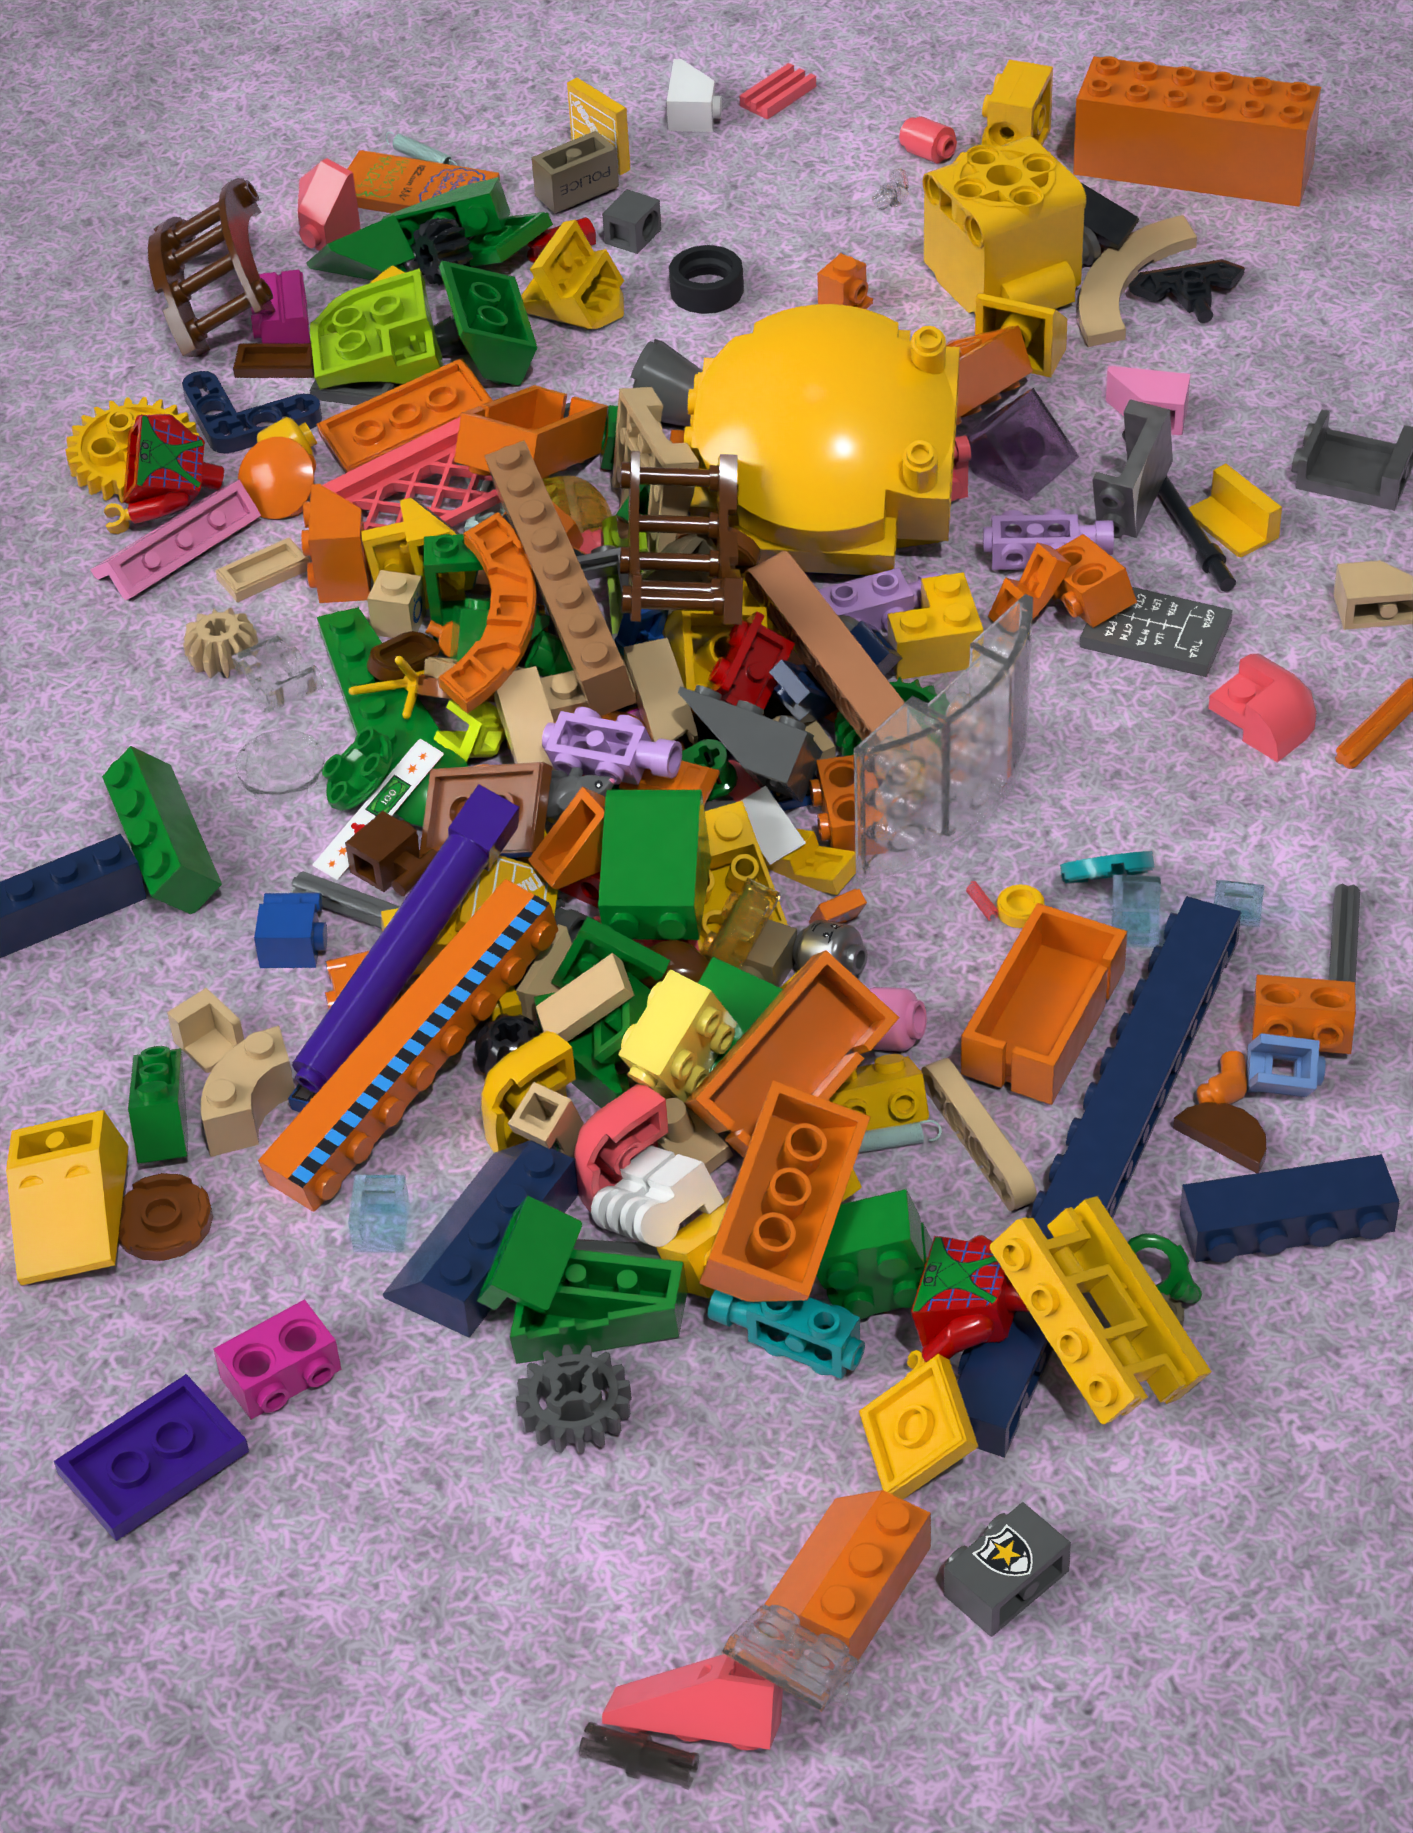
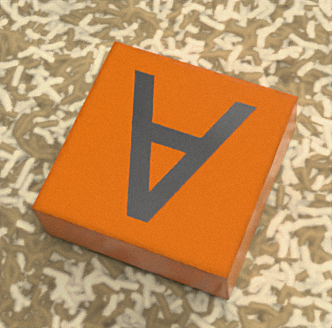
(841, 908)

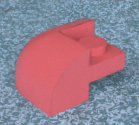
(1268, 705)
(615, 1137)

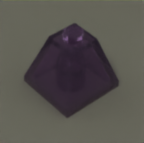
(1020, 447)

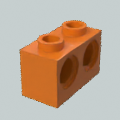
(1094, 584)
(836, 796)
(1306, 1010)

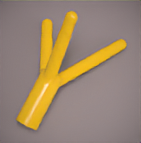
(407, 682)

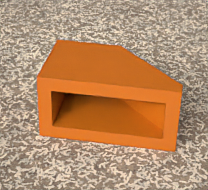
(573, 843)

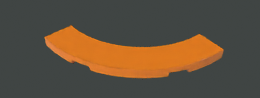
(509, 617)

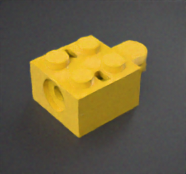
(1019, 104)

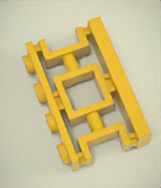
(1144, 1332)

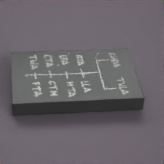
(1162, 632)

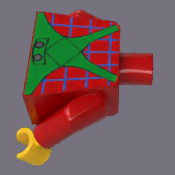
(161, 469)
(961, 1299)

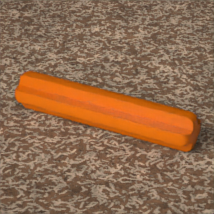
(1376, 726)

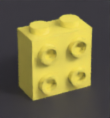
(677, 1037)

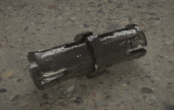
(639, 1755)

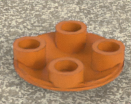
(278, 477)

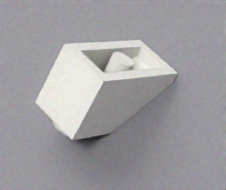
(691, 99)

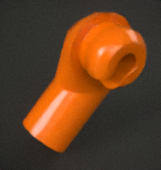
(1229, 1084)

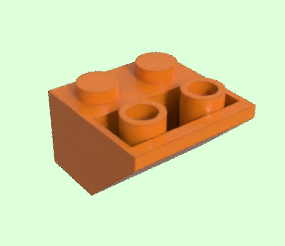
(335, 547)

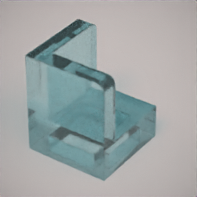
(1137, 908)
(379, 1213)

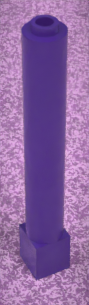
(471, 846)

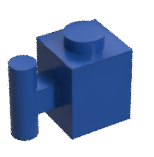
(290, 930)

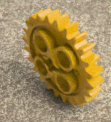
(98, 457)

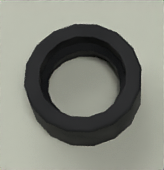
(706, 297)

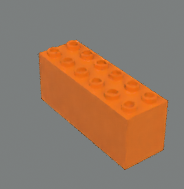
(1196, 130)

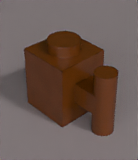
(387, 854)

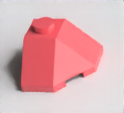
(327, 204)

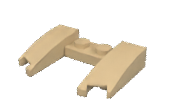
(641, 430)
(531, 702)

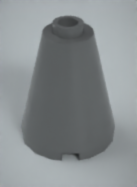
(669, 376)

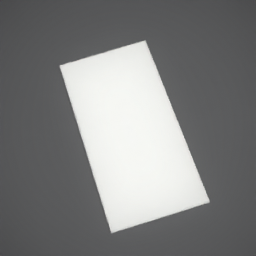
(771, 826)

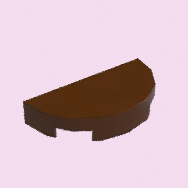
(1225, 1130)

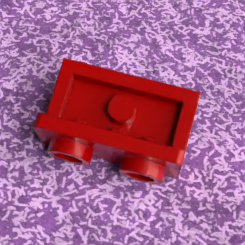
(746, 668)

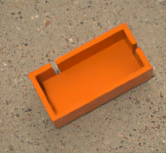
(537, 418)
(1043, 1003)
(795, 1043)

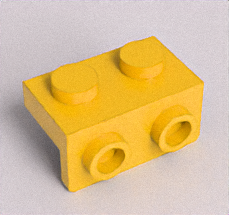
(887, 1091)

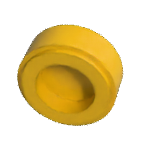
(1017, 904)

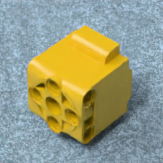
(1005, 225)

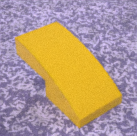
(816, 865)

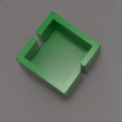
(875, 1255)

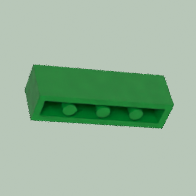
(161, 830)

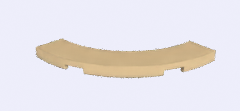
(1116, 269)

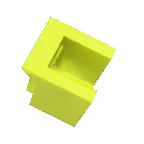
(483, 734)

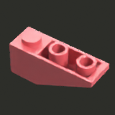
(701, 1702)

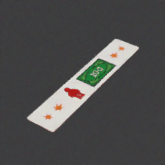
(386, 798)

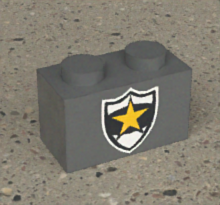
(1006, 1568)

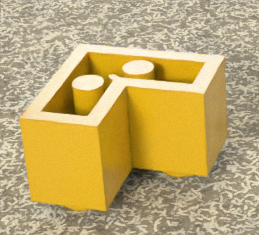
(940, 632)

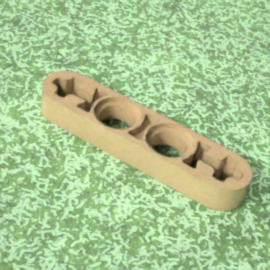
(979, 1134)

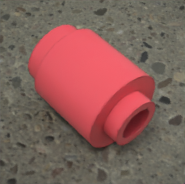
(928, 139)

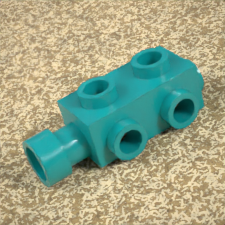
(808, 1325)

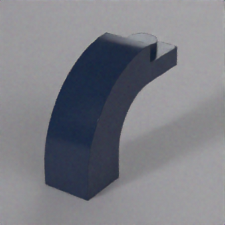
(803, 693)

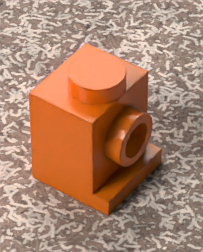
(844, 283)

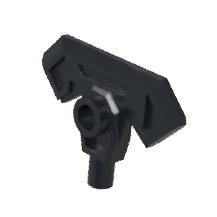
(1189, 284)

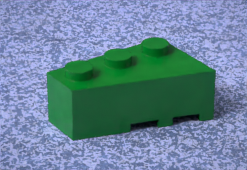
(604, 1304)

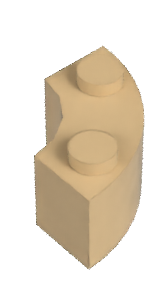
(244, 1090)

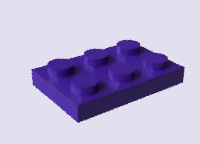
(151, 1456)

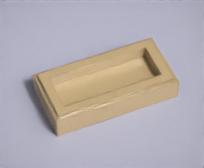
(262, 569)
(586, 999)

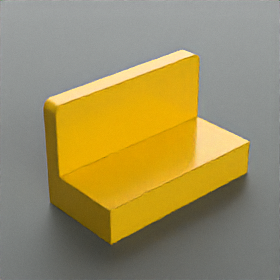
(1238, 513)

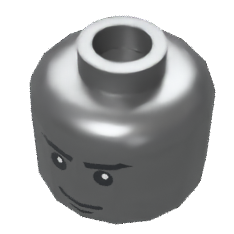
(838, 939)

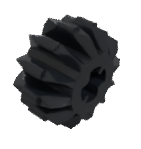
(438, 242)

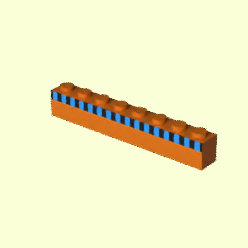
(409, 1046)

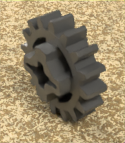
(573, 1398)

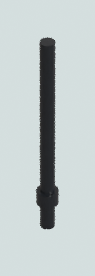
(1208, 554)

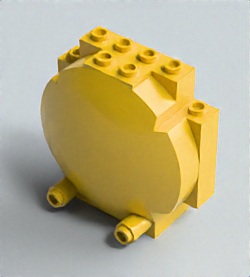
(834, 435)

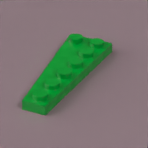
(348, 644)

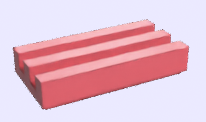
(777, 91)

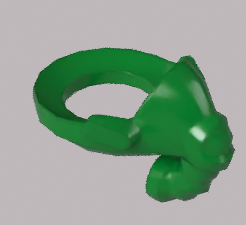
(1179, 1279)

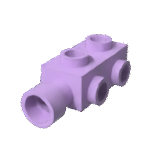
(1013, 545)
(875, 596)
(608, 747)

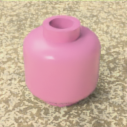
(911, 1022)

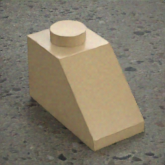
(1373, 595)

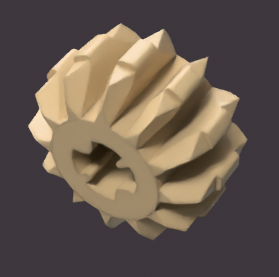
(215, 639)

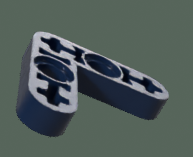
(232, 422)

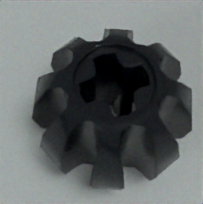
(501, 1037)

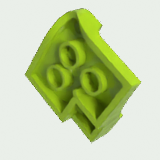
(376, 334)

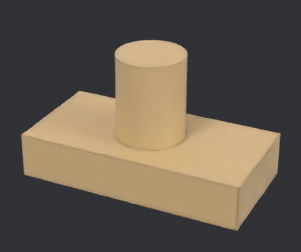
(693, 1137)

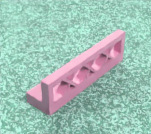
(179, 540)

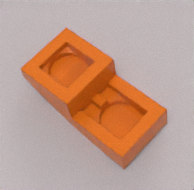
(1039, 580)

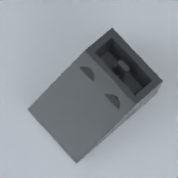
(770, 750)

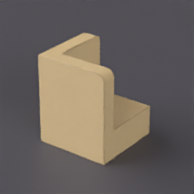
(205, 1029)

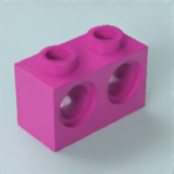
(278, 1359)

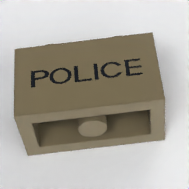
(575, 171)

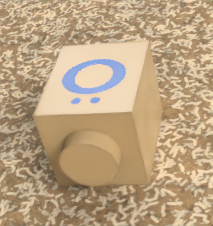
(396, 604)

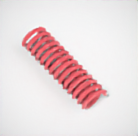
(981, 893)

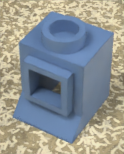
(1308, 1065)

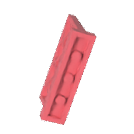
(402, 472)

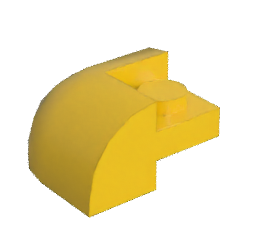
(542, 1060)

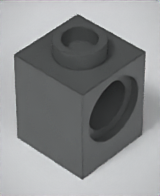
(631, 221)

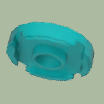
(1107, 866)

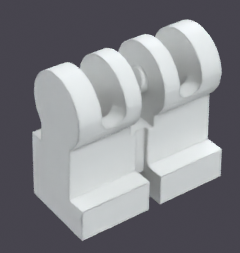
(655, 1196)

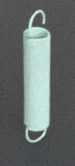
(418, 150)
(895, 1136)

